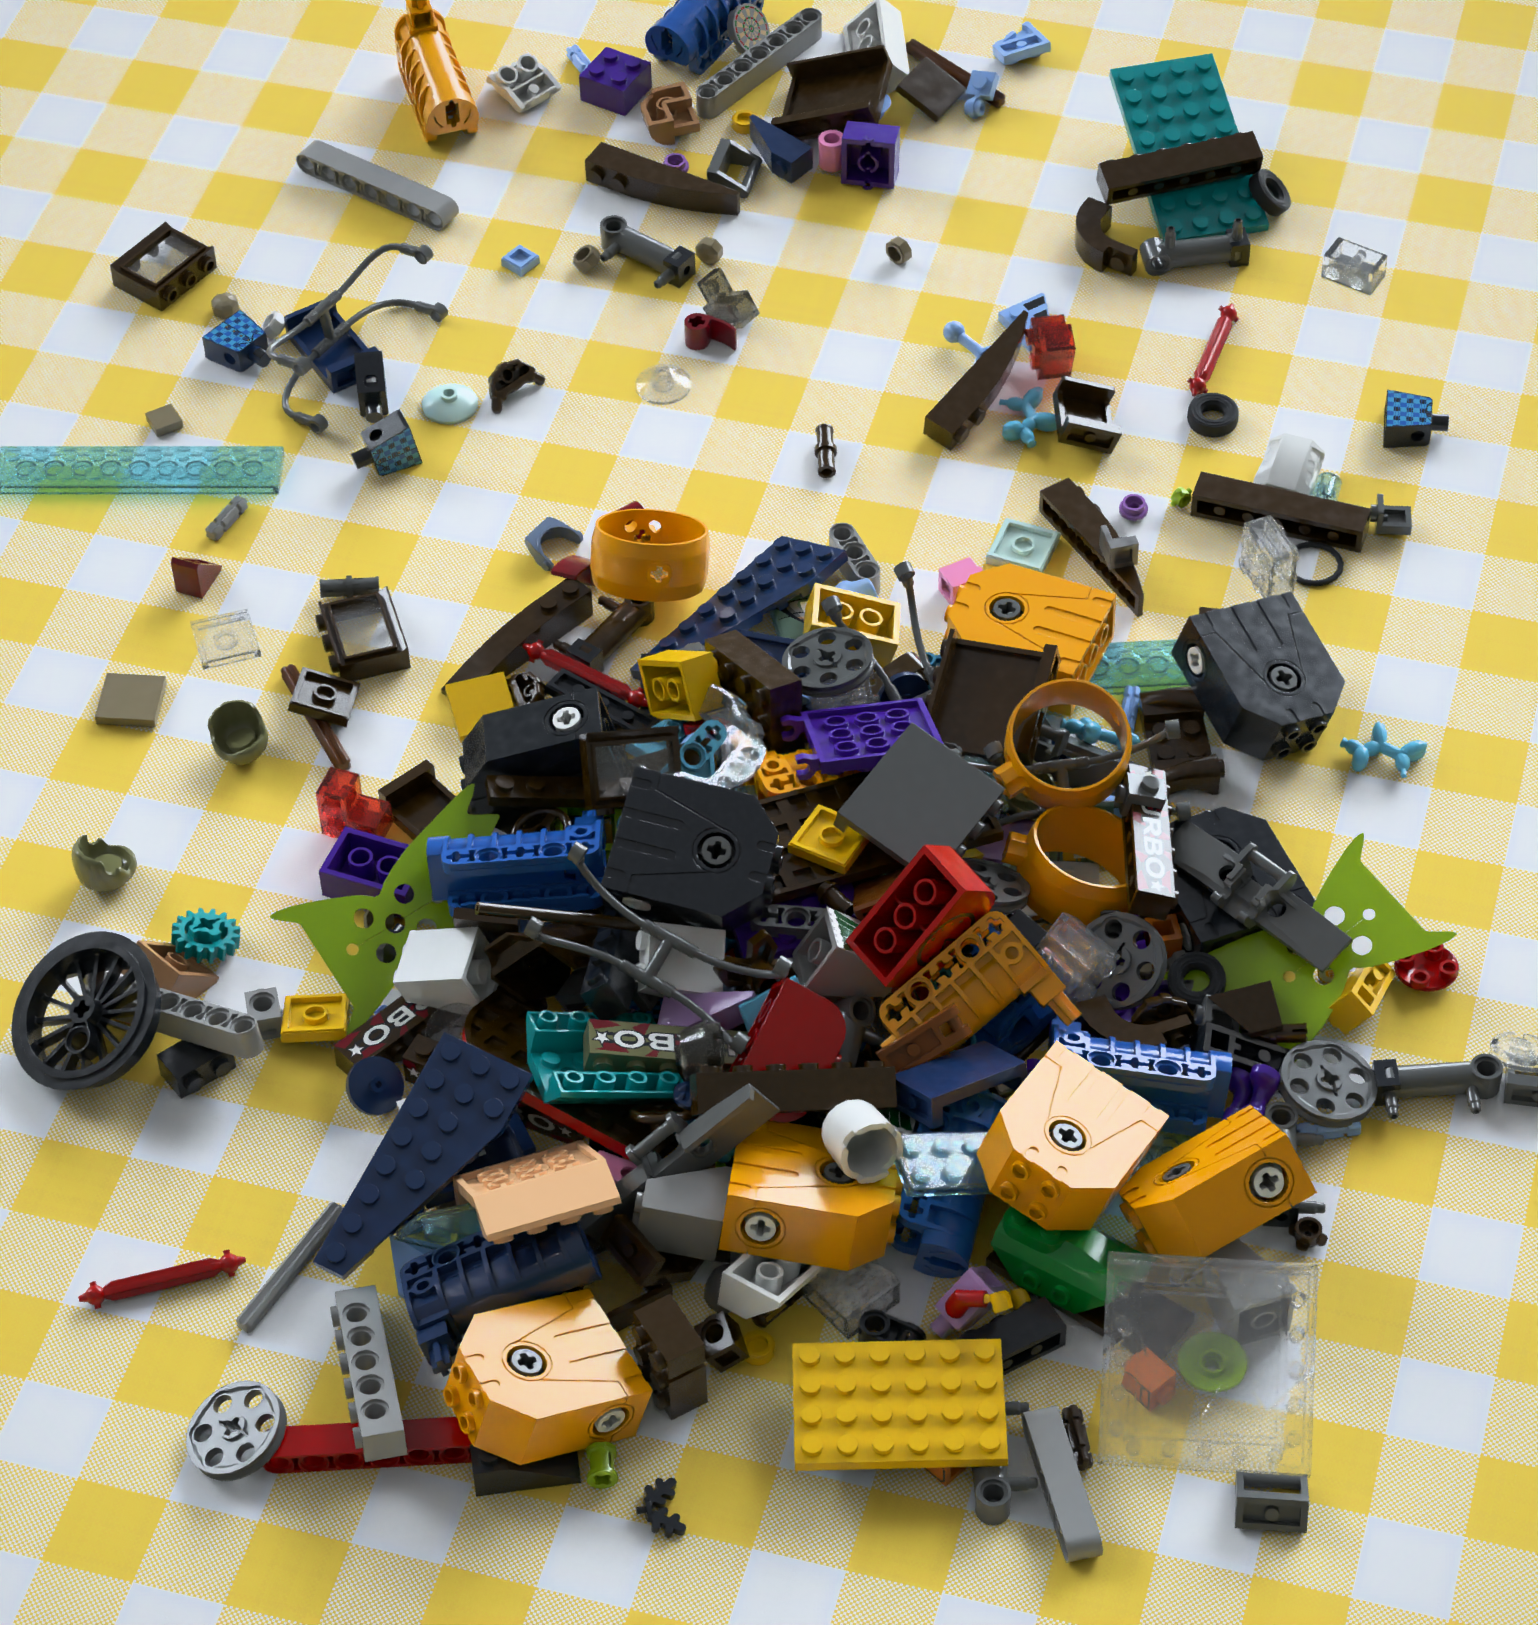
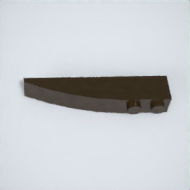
(657, 182)
(976, 390)
(1079, 524)
(543, 619)

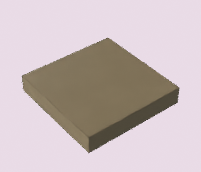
(131, 700)

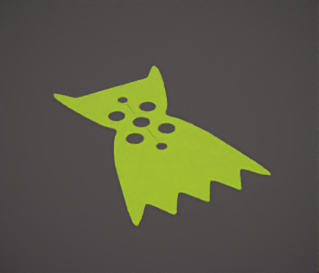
(1354, 890)
(332, 923)

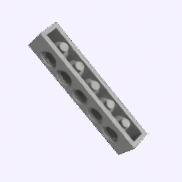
(370, 1374)

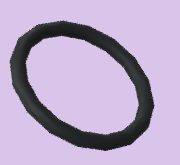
(1338, 572)

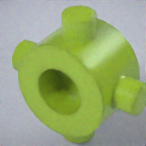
(1181, 497)

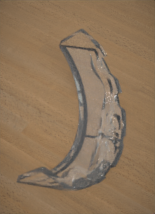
(744, 745)

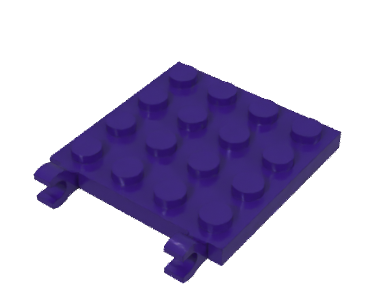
(854, 735)

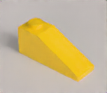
(1360, 996)

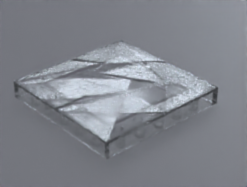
(1208, 1364)

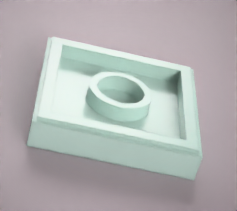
(1023, 545)

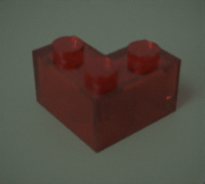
(1051, 346)
(343, 805)

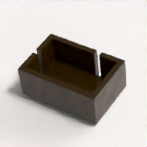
(670, 1357)

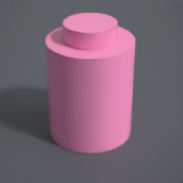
(830, 150)

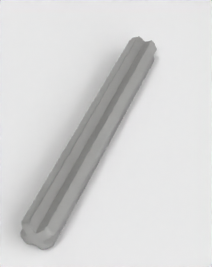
(288, 1269)

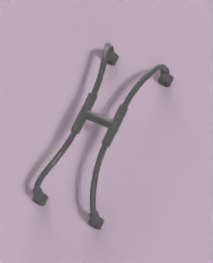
(302, 364)
(905, 573)
(1062, 766)
(668, 941)

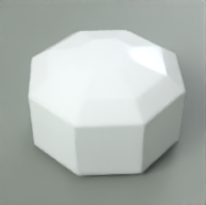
(273, 324)

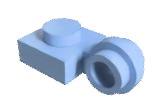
(980, 87)

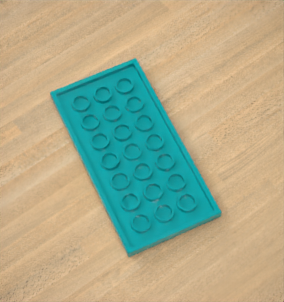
(1179, 105)

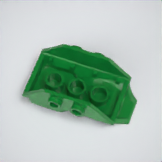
(1056, 1264)

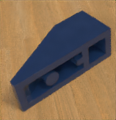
(782, 152)

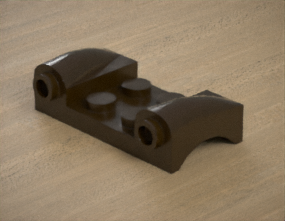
(1186, 759)

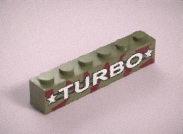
(636, 1047)

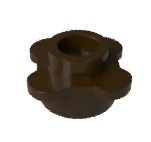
(1309, 1226)

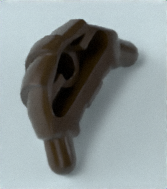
(509, 378)
(526, 688)
(1162, 1008)

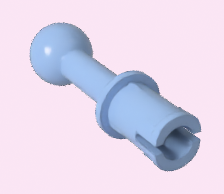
(955, 333)

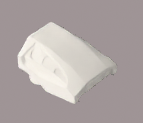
(524, 83)
(1291, 464)

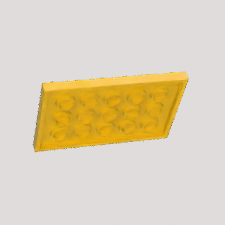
(899, 1405)

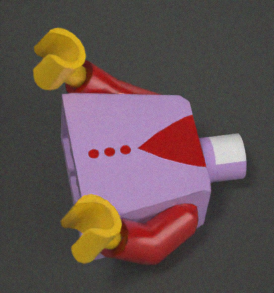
(972, 1298)

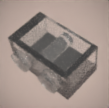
(1354, 265)

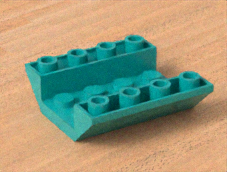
(558, 1067)

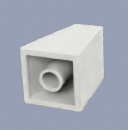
(445, 967)
(680, 970)

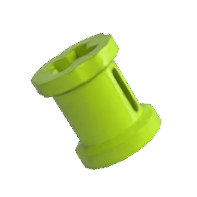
(601, 1465)

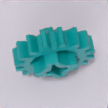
(205, 935)

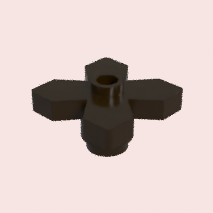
(759, 955)

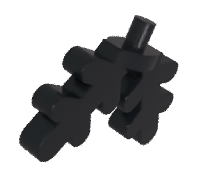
(658, 1498)

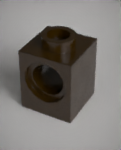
(722, 1341)

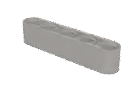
(1062, 1484)

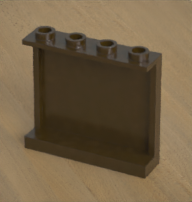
(835, 90)
(980, 689)

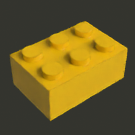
(869, 615)
(678, 682)

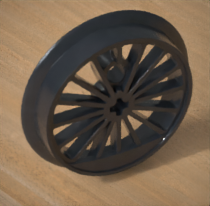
(88, 1013)

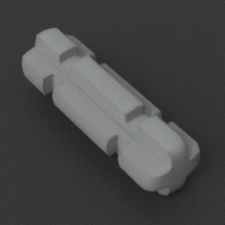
(226, 518)

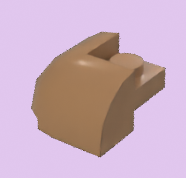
(669, 113)

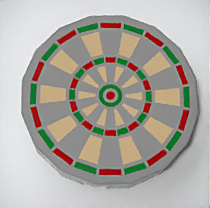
(746, 26)

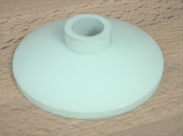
(450, 404)

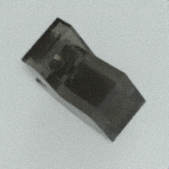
(724, 303)

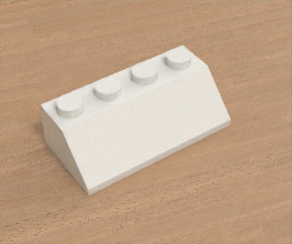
(880, 25)
(761, 1284)

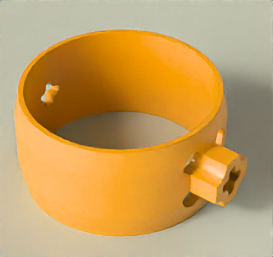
(624, 564)
(1018, 779)
(1077, 831)

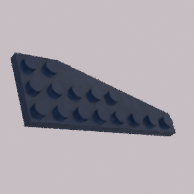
(766, 584)
(441, 1127)

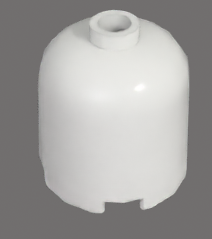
(861, 1140)

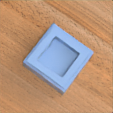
(520, 260)

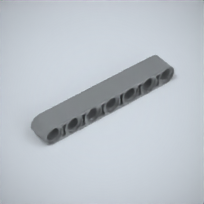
(758, 63)
(377, 185)
(204, 1024)

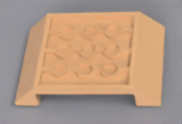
(538, 1191)

